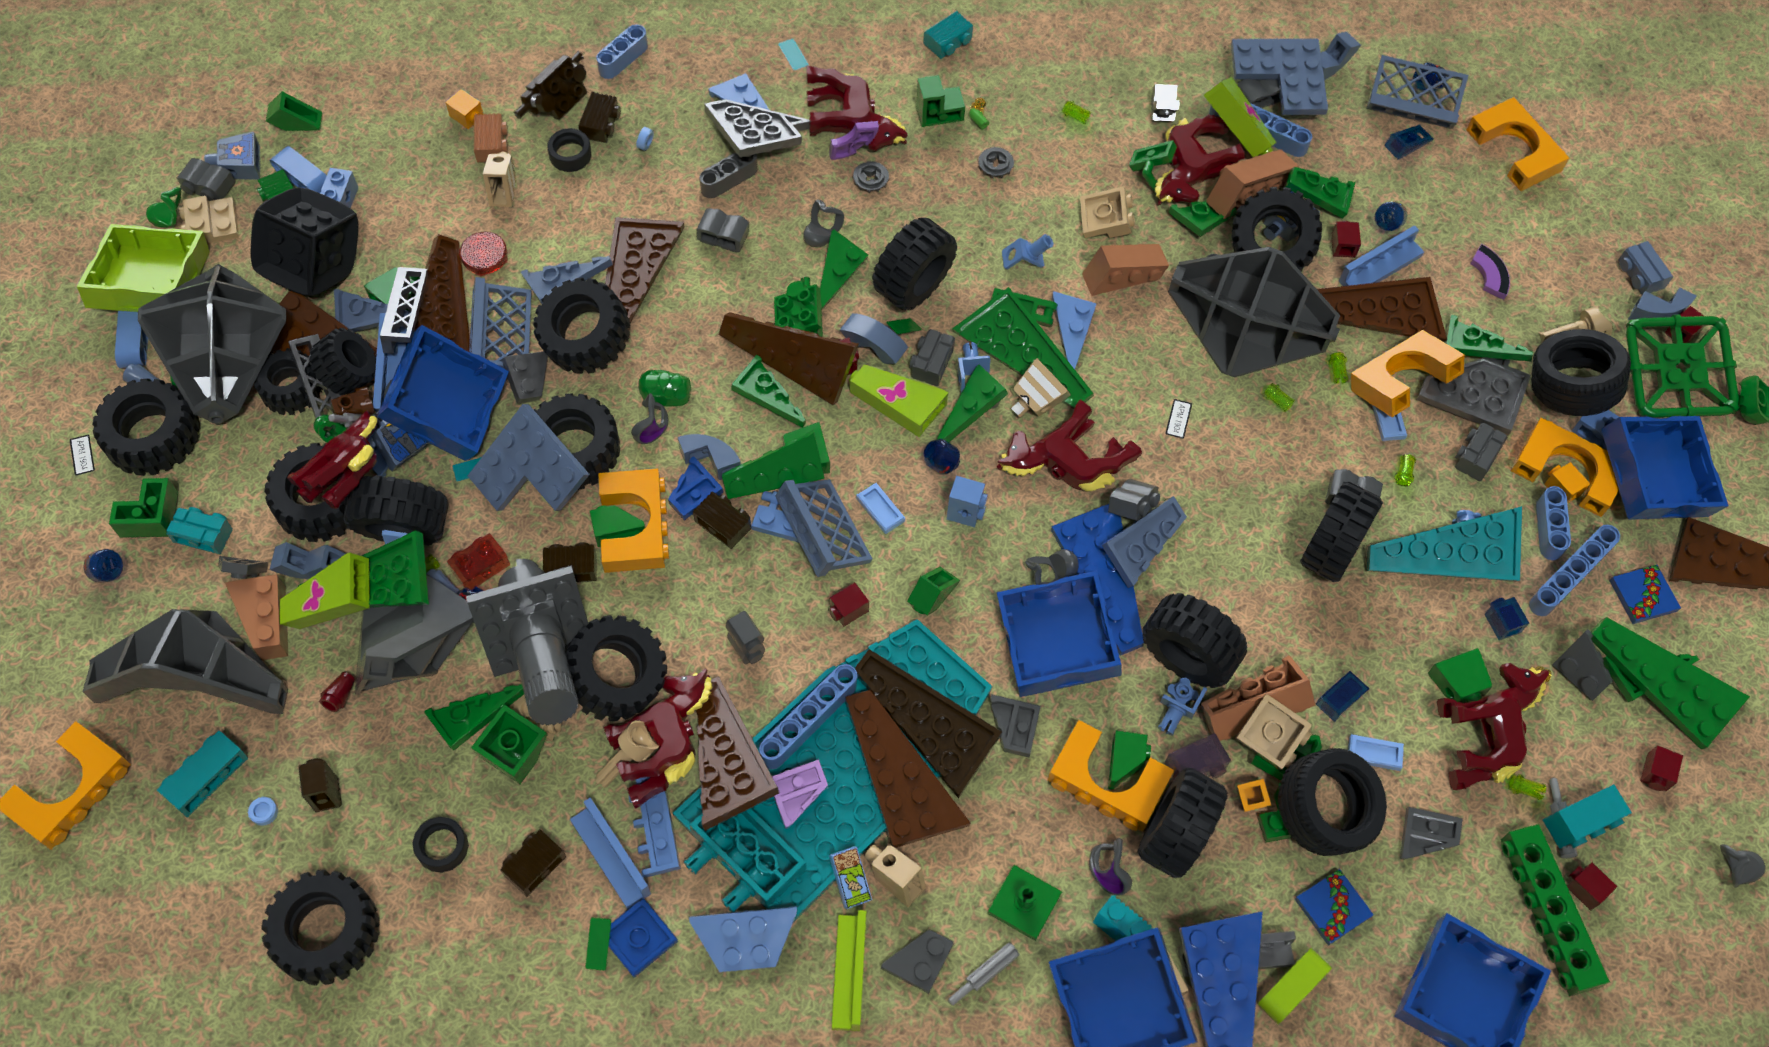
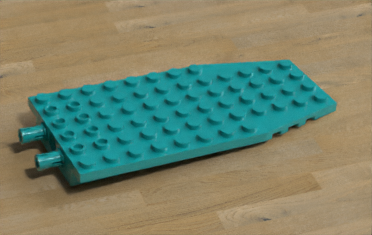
(794, 863)

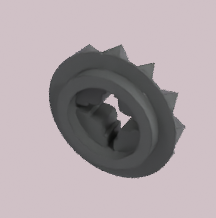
(1005, 160)
(870, 169)

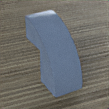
(1338, 53)
(1652, 306)
(874, 334)
(702, 446)
(300, 563)

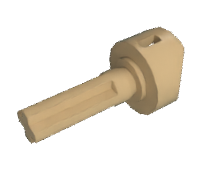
(1589, 319)
(635, 745)

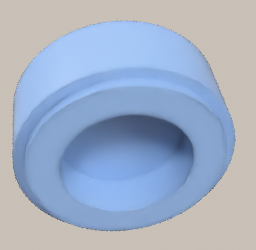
(645, 138)
(263, 811)

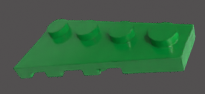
(795, 461)

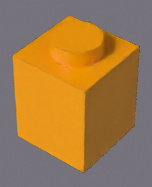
(463, 108)
(1569, 480)
(1253, 795)

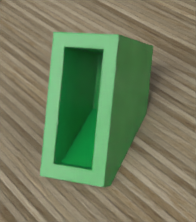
(292, 114)
(613, 522)
(932, 590)
(1127, 756)

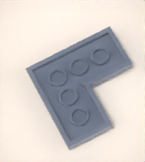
(1292, 62)
(528, 452)

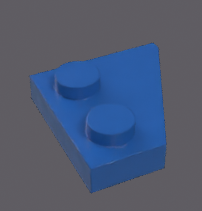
(693, 489)

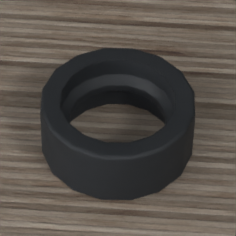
(571, 163)
(428, 828)

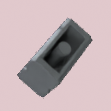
(932, 357)
(1481, 451)

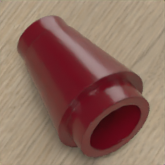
(337, 692)

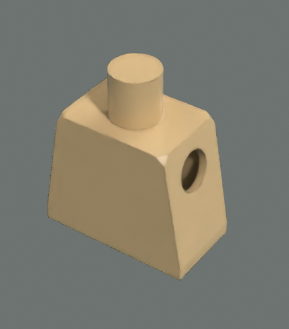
(897, 873)

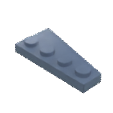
(1141, 541)

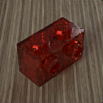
(478, 562)

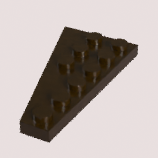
(940, 729)

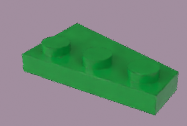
(1324, 192)

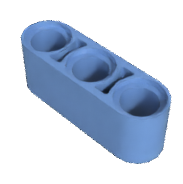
(622, 51)
(298, 169)
(130, 340)
(1558, 514)

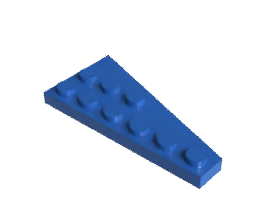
(1085, 538)
(1224, 977)

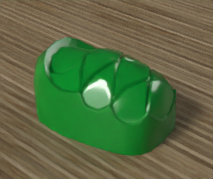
(666, 387)
(1754, 400)

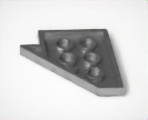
(755, 129)
(1483, 394)

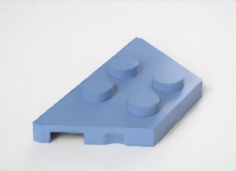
(745, 937)

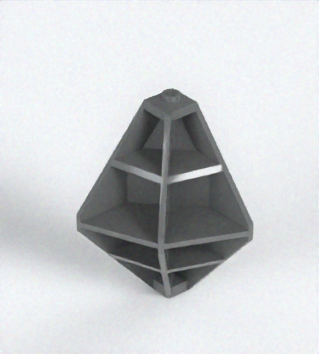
(1253, 309)
(213, 339)
(410, 640)
(186, 653)

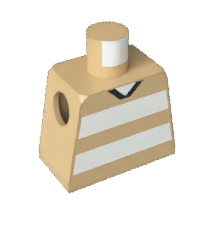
(499, 168)
(1038, 391)

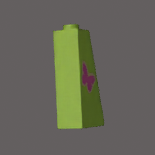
(1240, 117)
(898, 397)
(329, 594)

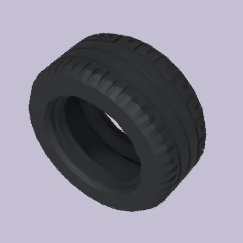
(1576, 394)
(1364, 797)

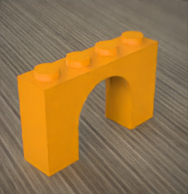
(1513, 120)
(1418, 352)
(1551, 440)
(648, 547)
(1130, 806)
(52, 822)

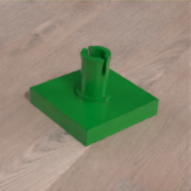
(1024, 902)

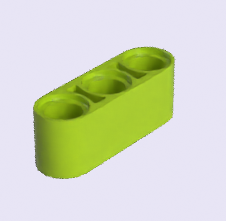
(1294, 986)

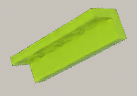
(849, 972)

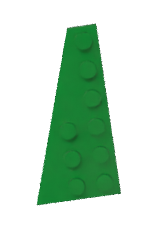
(1016, 339)

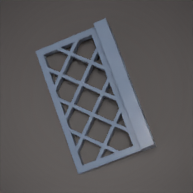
(1418, 110)
(480, 319)
(808, 529)

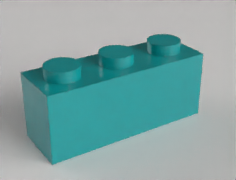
(202, 773)
(1587, 818)

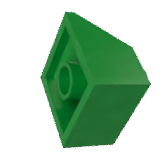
(510, 744)

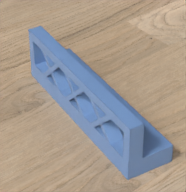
(1383, 260)
(385, 365)
(610, 855)

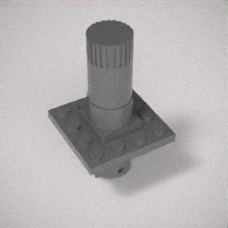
(527, 629)

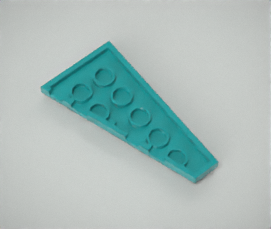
(1468, 549)

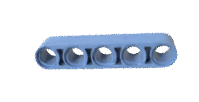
(1288, 135)
(1568, 577)
(811, 704)

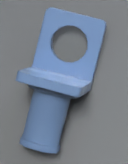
(1027, 251)
(968, 363)
(1176, 711)

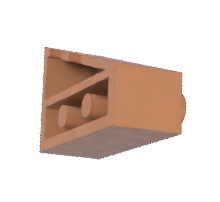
(1124, 266)
(259, 610)

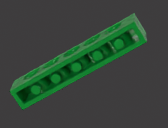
(1567, 918)

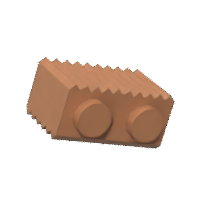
(489, 135)

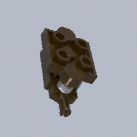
(555, 88)

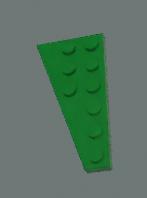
(398, 573)
(1683, 692)

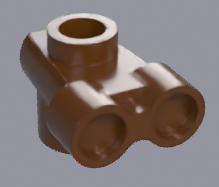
(357, 402)

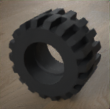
(343, 361)
(284, 398)

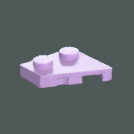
(798, 790)

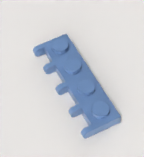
(659, 834)

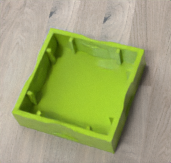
(140, 265)

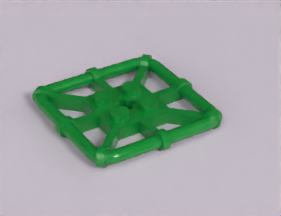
(1692, 356)

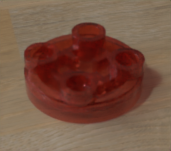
(483, 253)

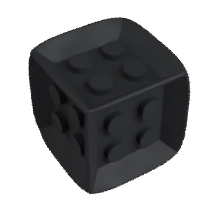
(304, 241)

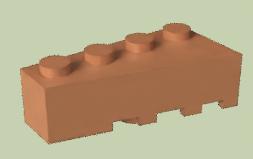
(1248, 177)
(1232, 708)

